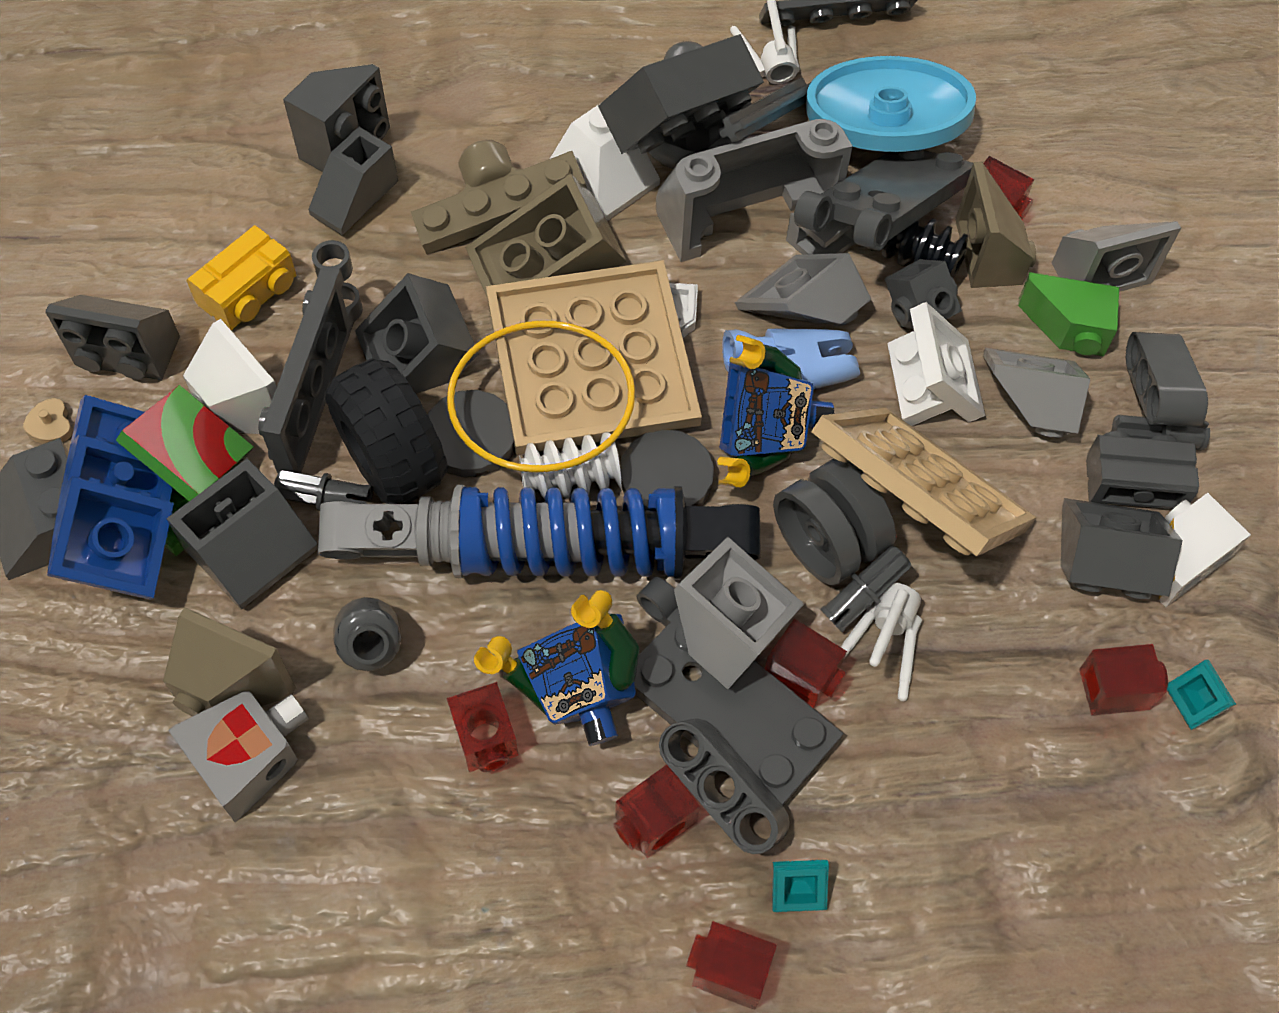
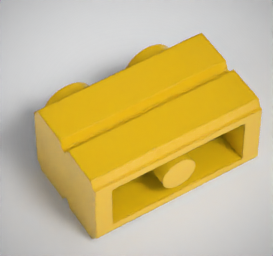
(243, 278)

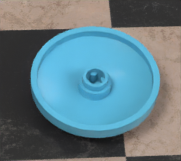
(893, 102)

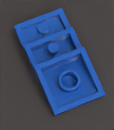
(109, 508)

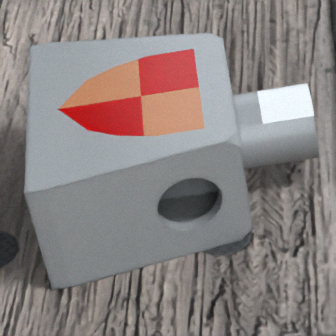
(241, 748)

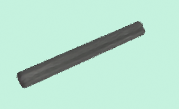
(764, 111)

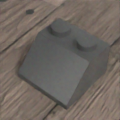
(418, 332)
(29, 506)
(1118, 549)

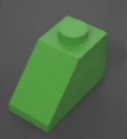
(1072, 312)

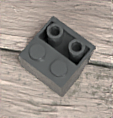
(332, 106)
(115, 335)
(243, 533)

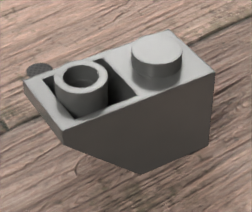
(353, 180)

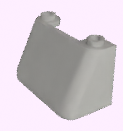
(748, 172)

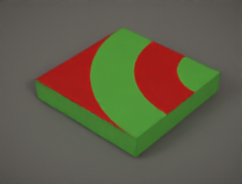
(184, 443)

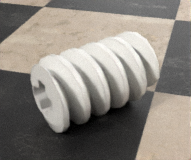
(598, 469)

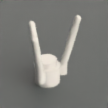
(778, 59)
(893, 617)

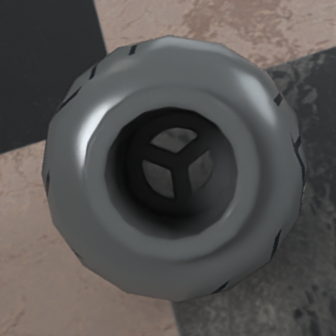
(366, 634)

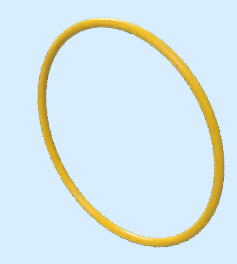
(550, 467)

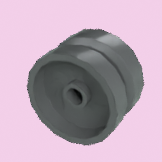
(834, 521)

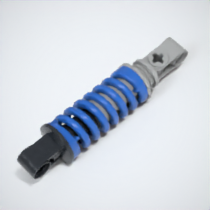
(482, 533)

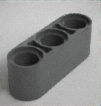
(1166, 379)
(699, 776)

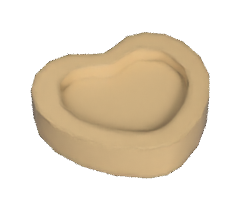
(48, 422)

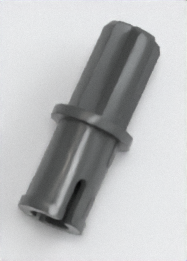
(1140, 428)
(319, 490)
(866, 587)

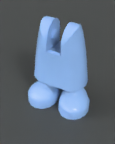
(816, 351)

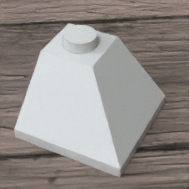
(609, 175)
(229, 380)

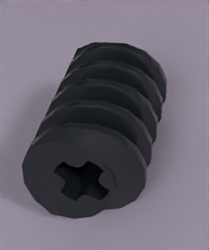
(923, 243)

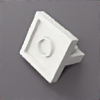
(934, 370)

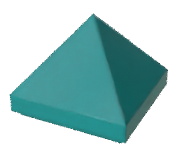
(1200, 694)
(800, 885)

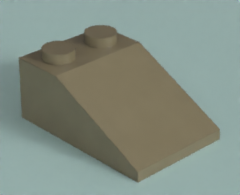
(547, 238)

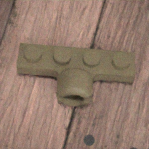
(490, 194)

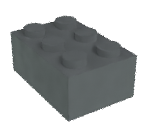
(681, 94)

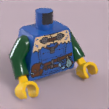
(764, 411)
(574, 670)

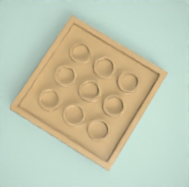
(572, 385)
(924, 478)

